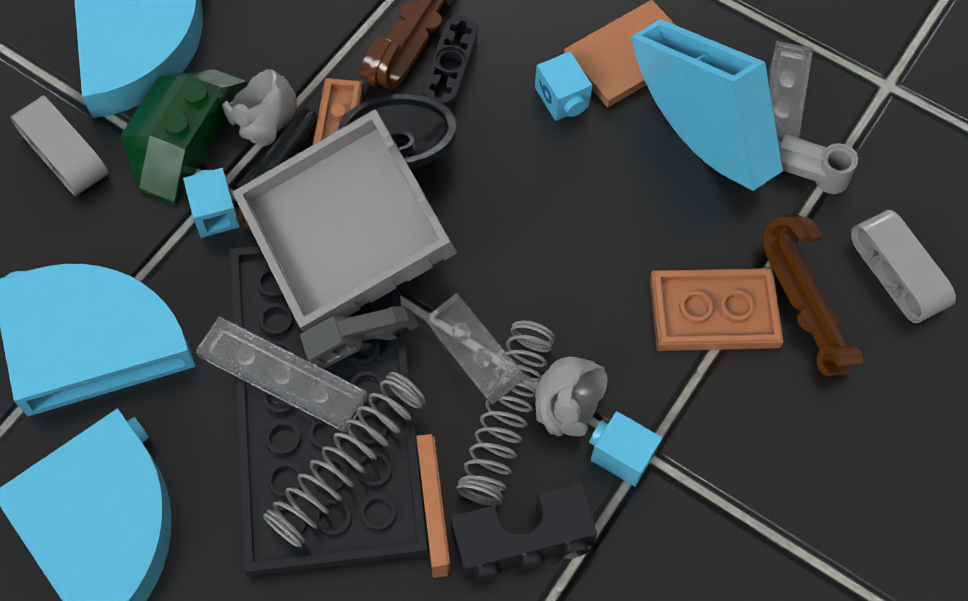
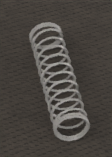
(405, 391)
(479, 481)

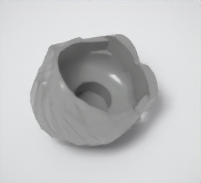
(262, 107)
(569, 395)

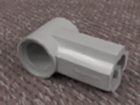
(818, 163)

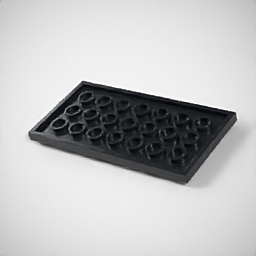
(277, 441)

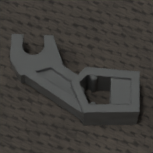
(344, 335)

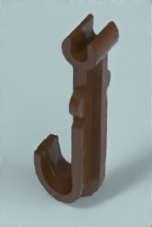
(394, 55)
(805, 293)

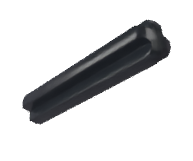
(288, 142)

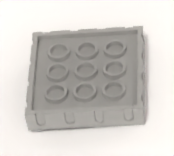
(343, 222)

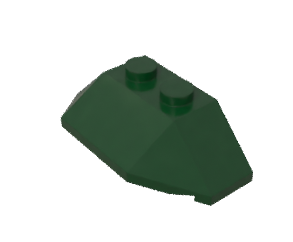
(177, 129)

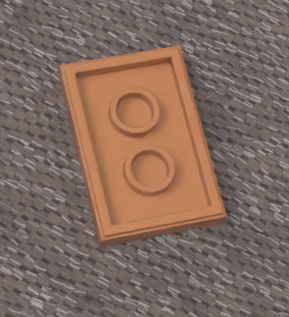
(610, 57)
(715, 309)

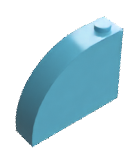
(131, 45)
(712, 100)
(84, 334)
(95, 514)

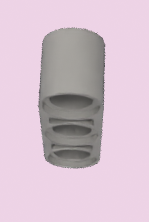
(59, 145)
(903, 266)

